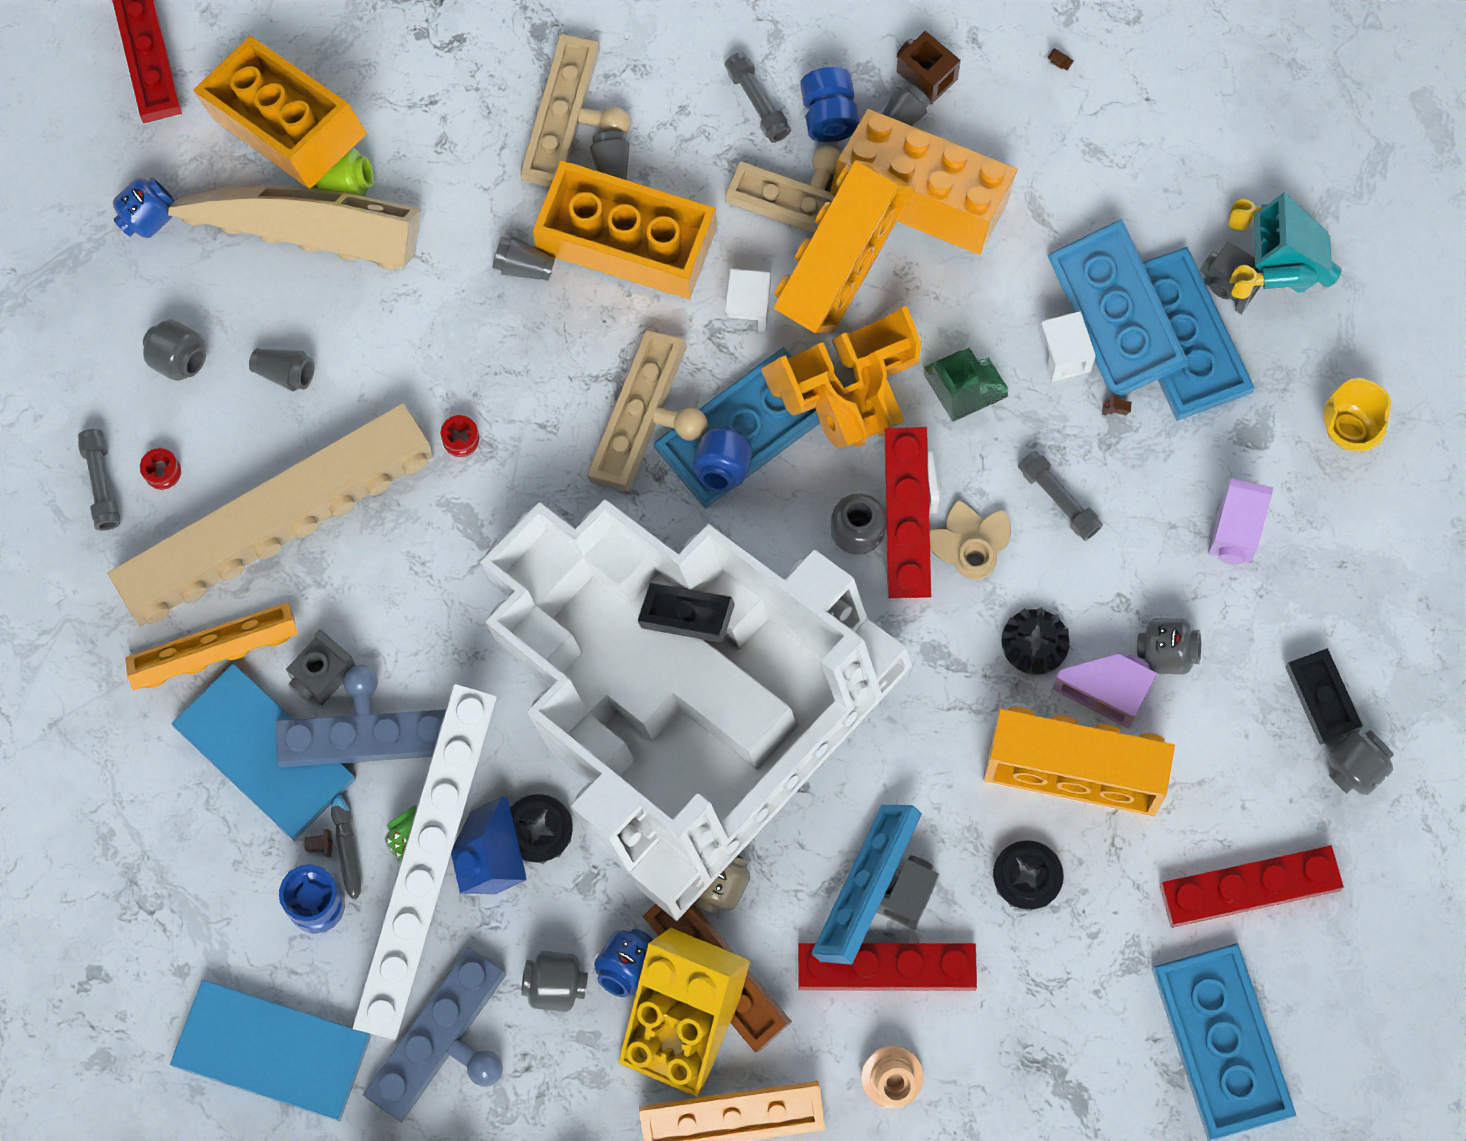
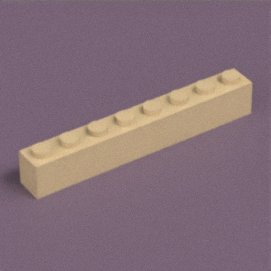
(271, 515)

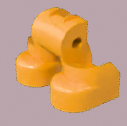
(859, 409)

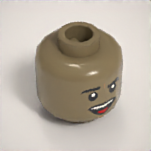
(726, 888)

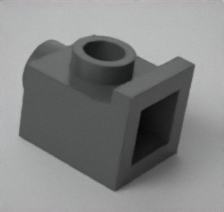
(1220, 268)
(326, 681)
(909, 892)

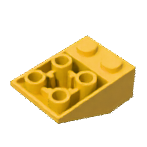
(682, 1009)

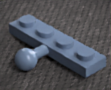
(359, 736)
(437, 1036)

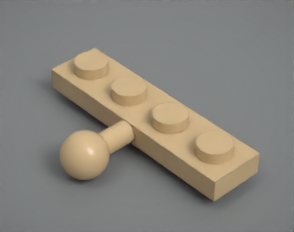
(564, 109)
(782, 196)
(640, 410)

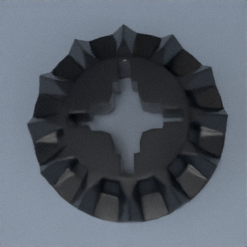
(1019, 651)
(557, 820)
(1032, 856)

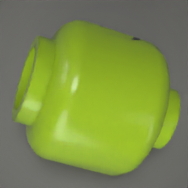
(349, 175)

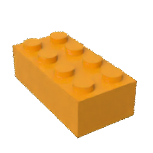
(280, 111)
(956, 188)
(625, 229)
(843, 246)
(1079, 761)

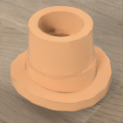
(892, 1076)

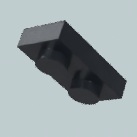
(686, 612)
(1323, 696)

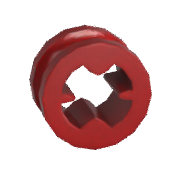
(460, 424)
(172, 471)

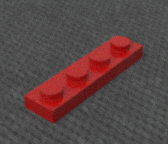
(147, 59)
(907, 512)
(1251, 886)
(893, 968)

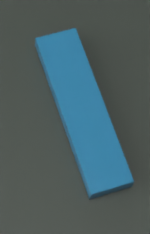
(866, 884)

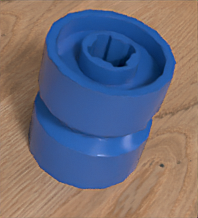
(829, 98)
(311, 899)

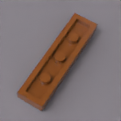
(757, 1013)

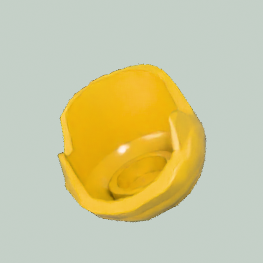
(1357, 415)

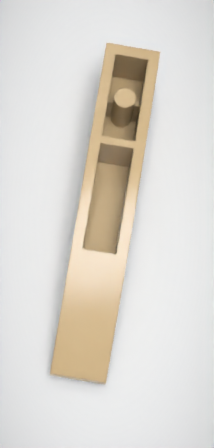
(311, 218)

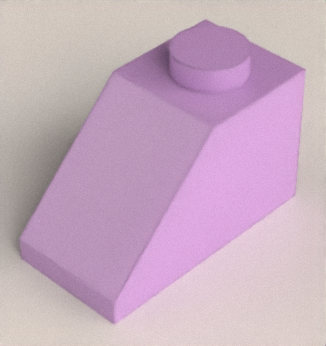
(1240, 521)
(1108, 686)

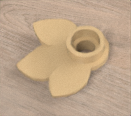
(970, 535)

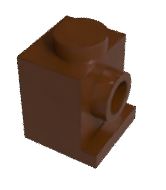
(930, 54)

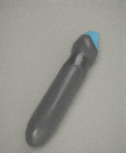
(346, 846)

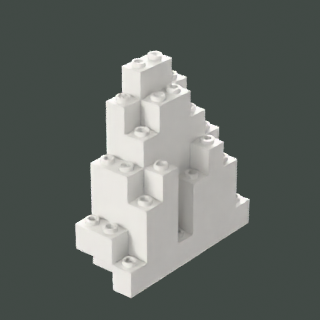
(677, 732)

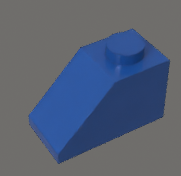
(488, 851)

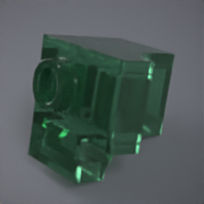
(965, 383)

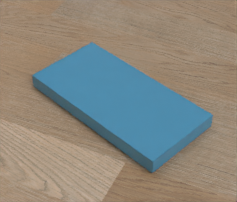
(1119, 308)
(1215, 367)
(752, 412)
(237, 734)
(1223, 1042)
(270, 1050)

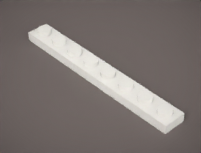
(424, 862)

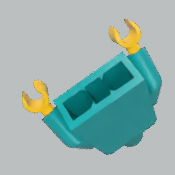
(1288, 248)

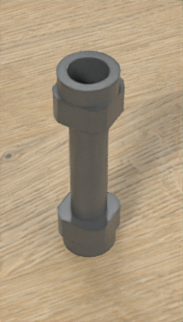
(773, 122)
(93, 448)
(1036, 469)

